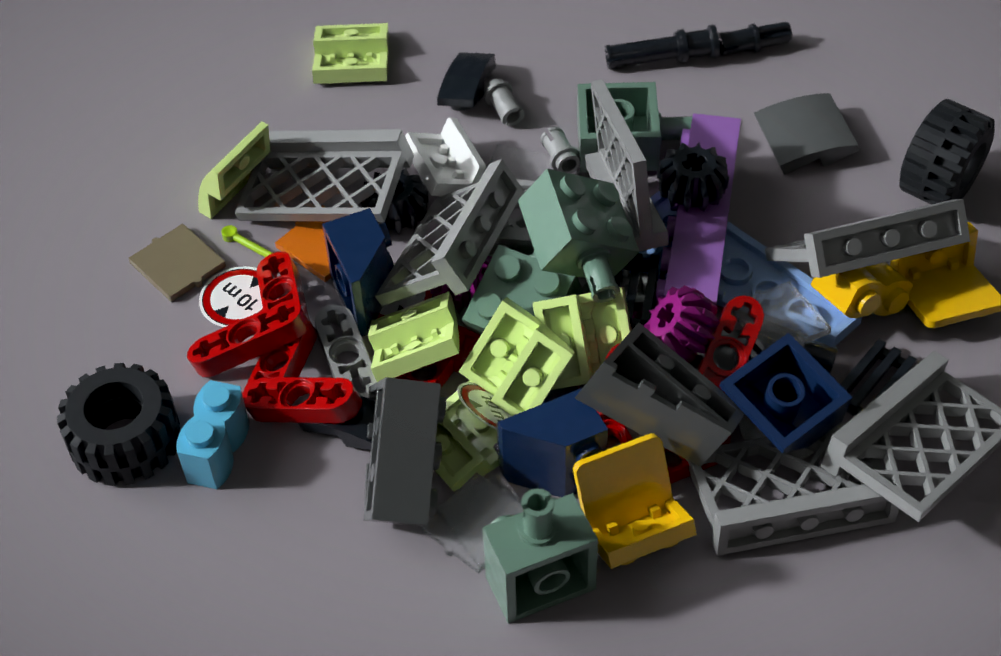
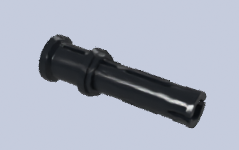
(679, 46)

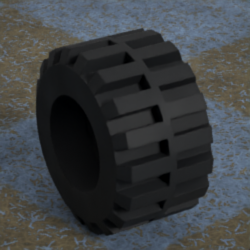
(946, 153)
(115, 396)

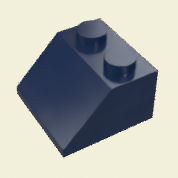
(358, 263)
(788, 395)
(547, 441)

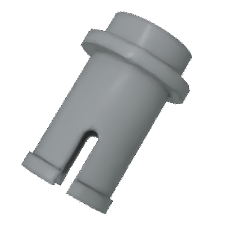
(499, 95)
(562, 154)

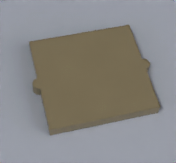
(177, 262)

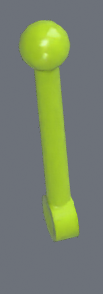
(230, 234)

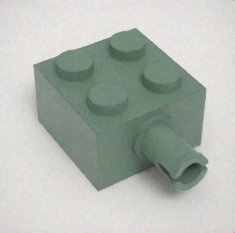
(640, 111)
(579, 229)
(519, 279)
(540, 555)

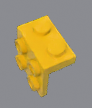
(948, 284)
(631, 501)

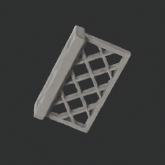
(328, 152)
(624, 164)
(454, 237)
(877, 239)
(894, 415)
(790, 519)

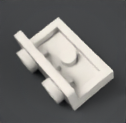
(446, 159)

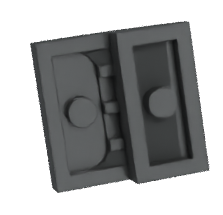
(806, 131)

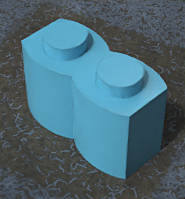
(213, 434)

